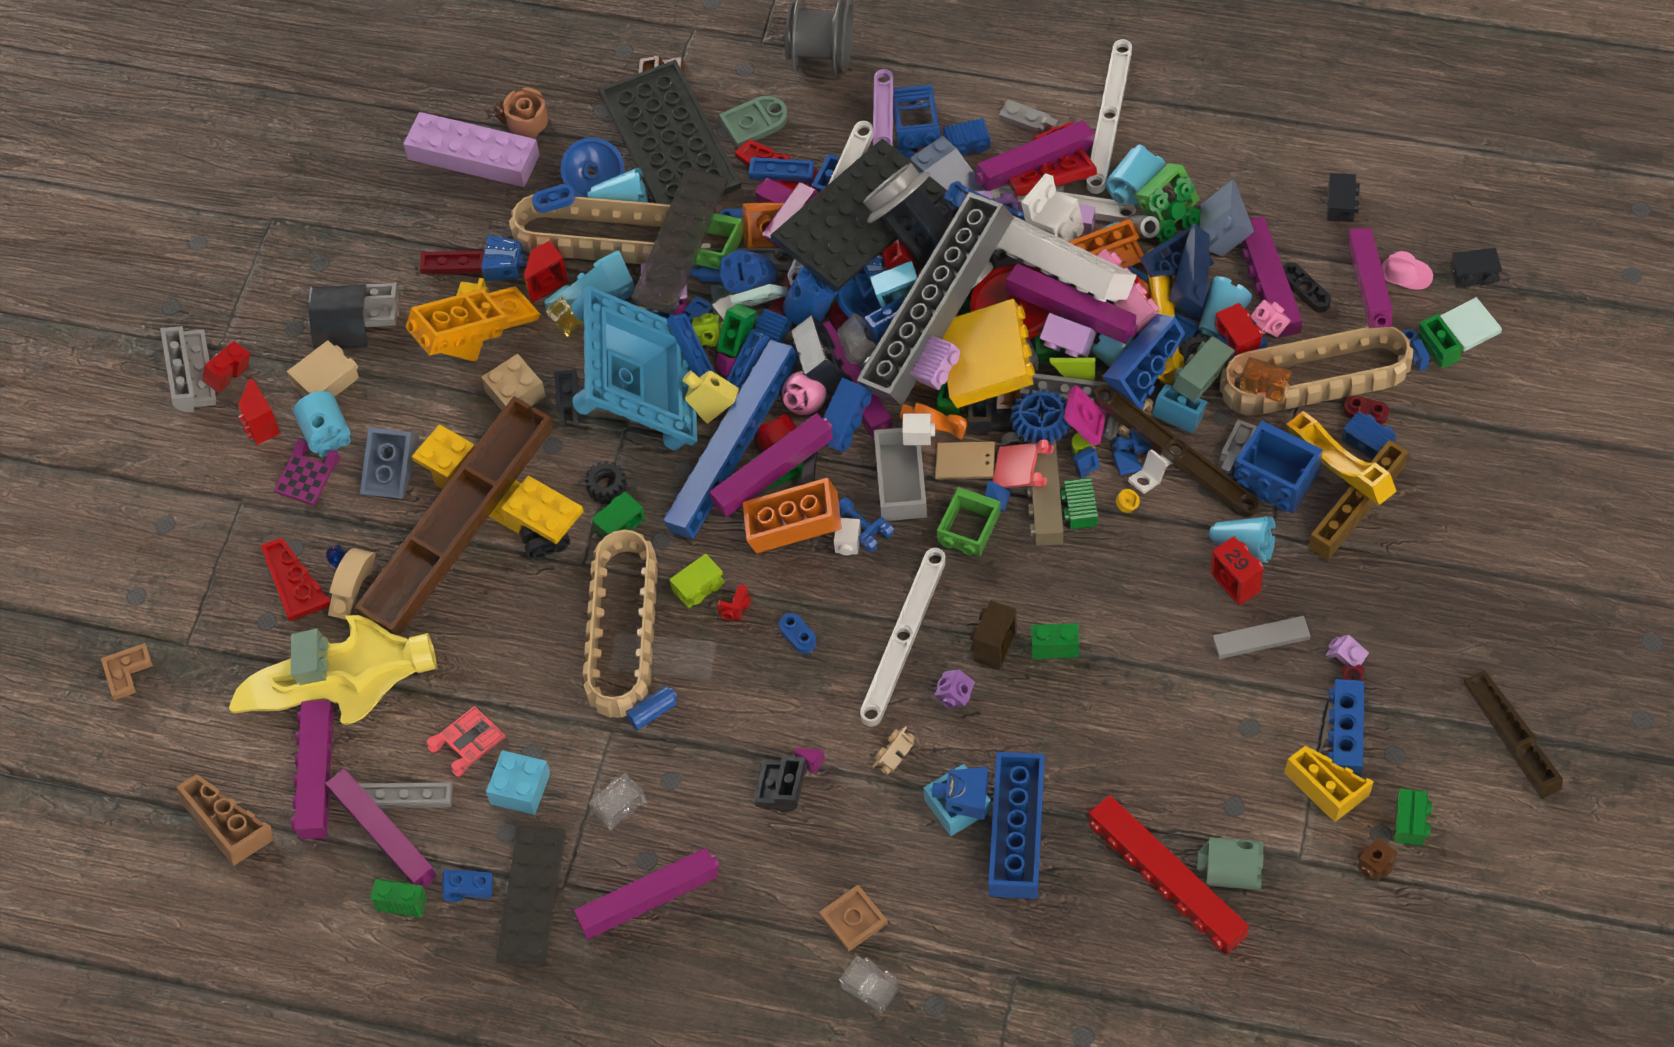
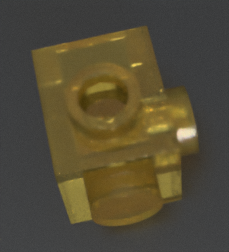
(565, 320)

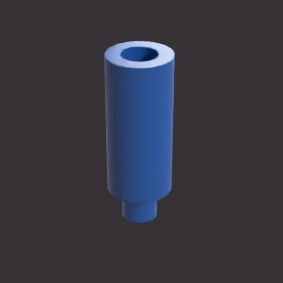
(707, 274)

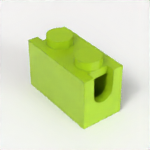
(697, 581)

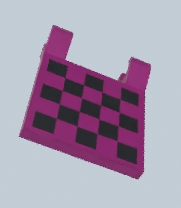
(305, 477)

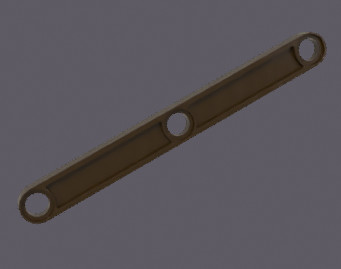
(1188, 461)

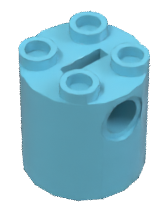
(1132, 174)
(322, 422)

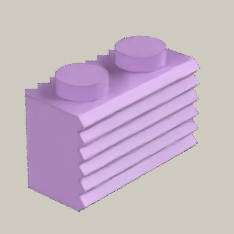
(936, 362)

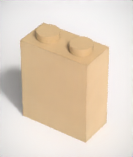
(324, 371)

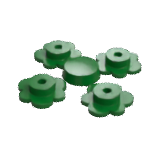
(1176, 209)

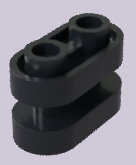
(538, 546)

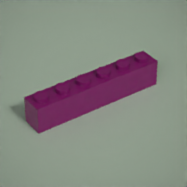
(1269, 274)
(314, 769)

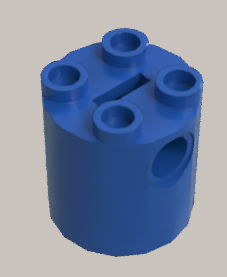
(746, 271)
(807, 298)

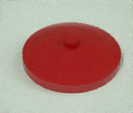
(993, 291)

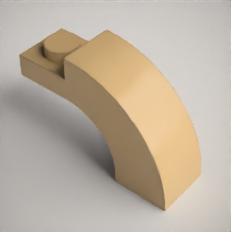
(347, 581)

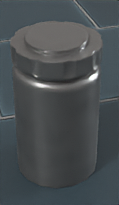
(1145, 225)

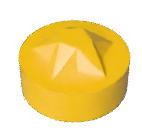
(1127, 500)

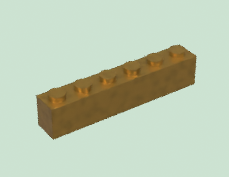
(1353, 505)

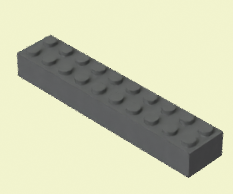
(936, 296)

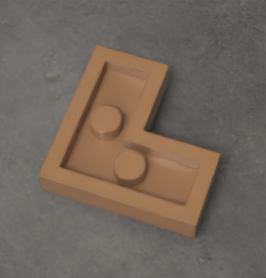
(121, 665)

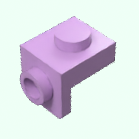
(1347, 651)

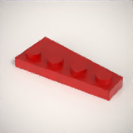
(757, 150)
(1063, 172)
(293, 582)

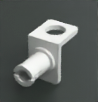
(1152, 471)

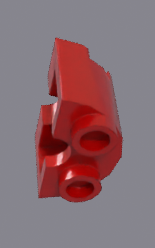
(772, 432)

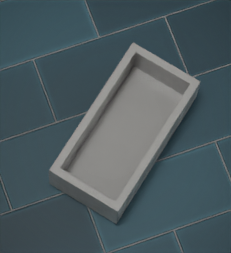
(899, 476)

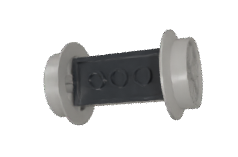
(911, 214)

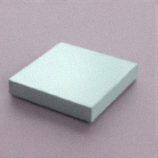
(759, 295)
(1471, 324)

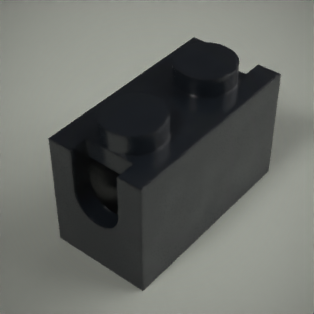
(1341, 197)
(1475, 267)

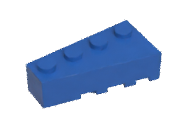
(1145, 359)

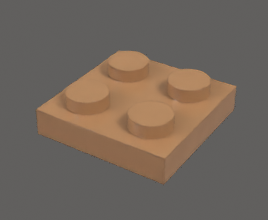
(853, 918)

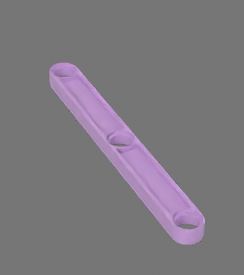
(883, 107)

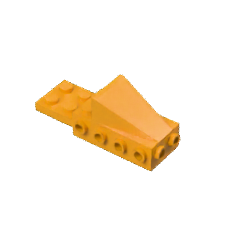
(466, 320)

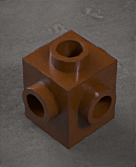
(1376, 860)

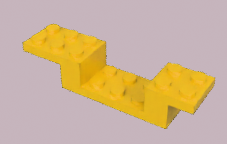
(523, 504)

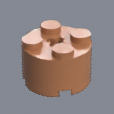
(525, 112)

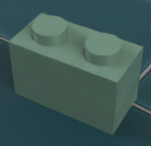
(309, 657)

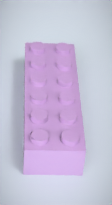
(471, 149)

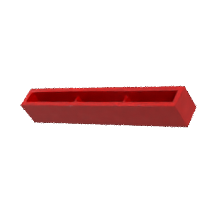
(1168, 875)

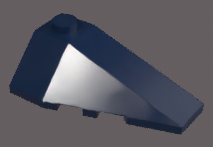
(1166, 257)
(1191, 281)

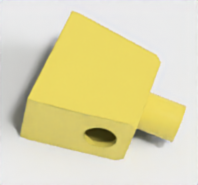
(709, 394)

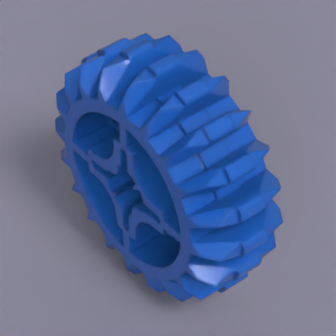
(1027, 418)

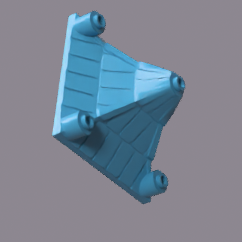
(633, 367)

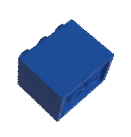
(1277, 467)

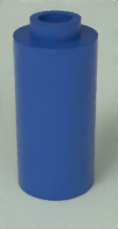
(651, 707)

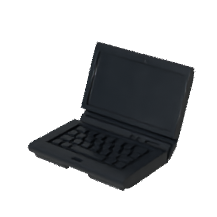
(338, 316)

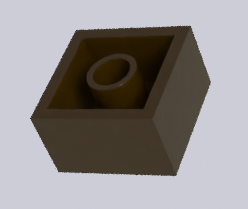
(994, 634)

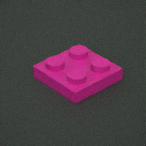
(1084, 416)

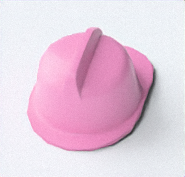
(1407, 271)

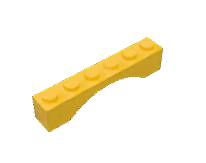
(1364, 476)

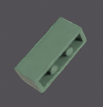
(1202, 368)

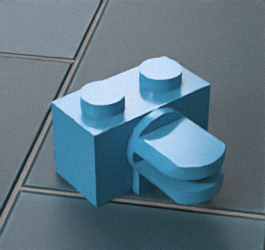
(1178, 409)

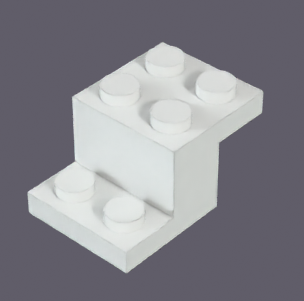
(1053, 210)

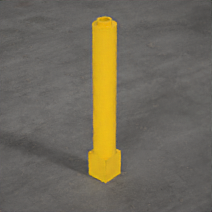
(1160, 292)

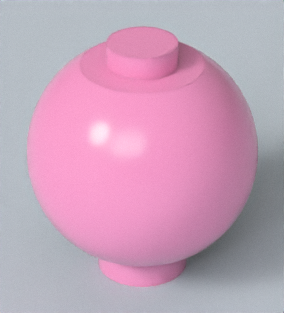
(803, 394)

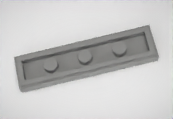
(1261, 637)
(410, 794)

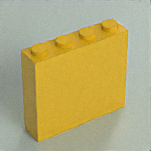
(991, 355)

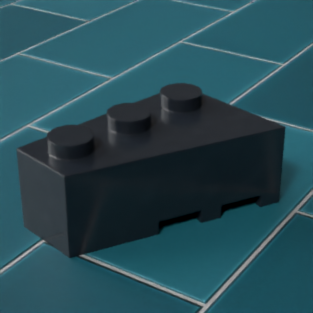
(817, 354)

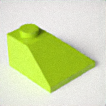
(1075, 367)

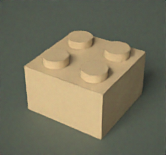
(511, 380)

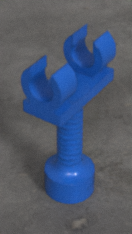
(866, 538)

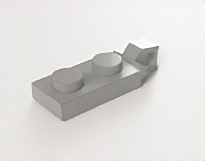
(1026, 117)
(1237, 440)

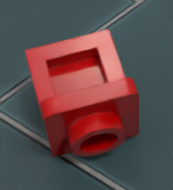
(735, 609)

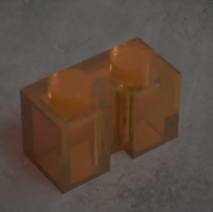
(1266, 378)

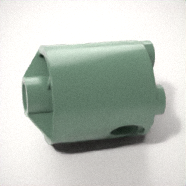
(1231, 863)

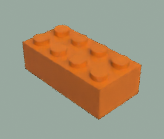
(792, 515)

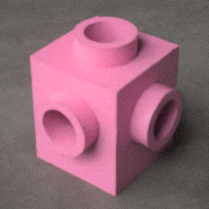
(1270, 318)

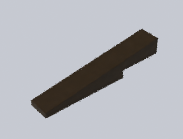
(1515, 735)

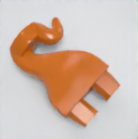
(951, 424)

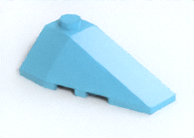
(608, 276)

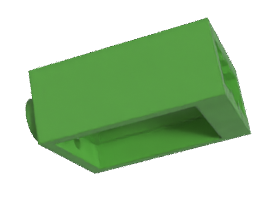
(1169, 173)
(729, 227)
(974, 503)

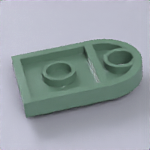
(754, 119)

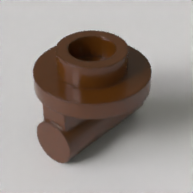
(499, 111)

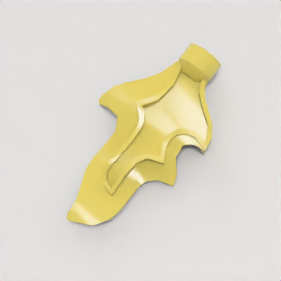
(357, 674)

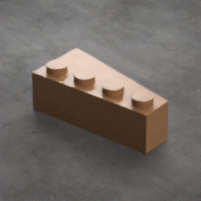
(226, 823)

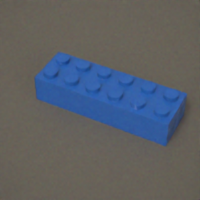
(1016, 825)

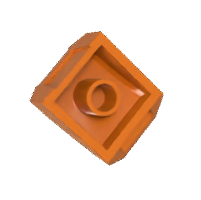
(755, 220)

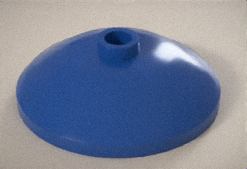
(588, 154)
(852, 301)

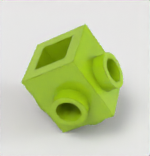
(707, 329)

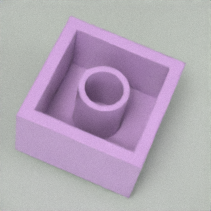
(1068, 335)

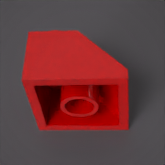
(544, 271)
(256, 415)

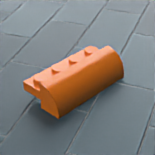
(1116, 238)

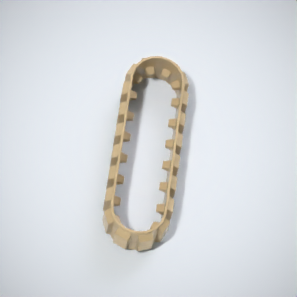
(590, 210)
(1325, 389)
(610, 546)

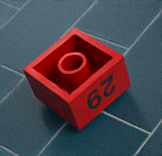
(1237, 570)

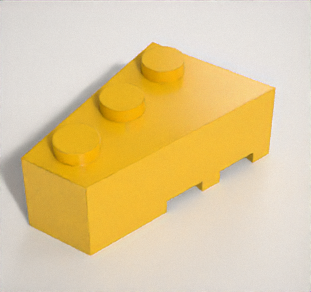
(1327, 784)

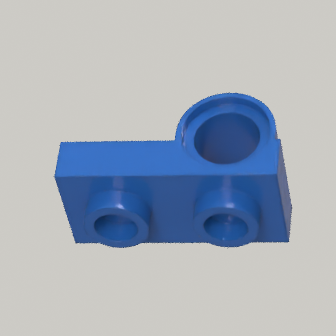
(462, 884)

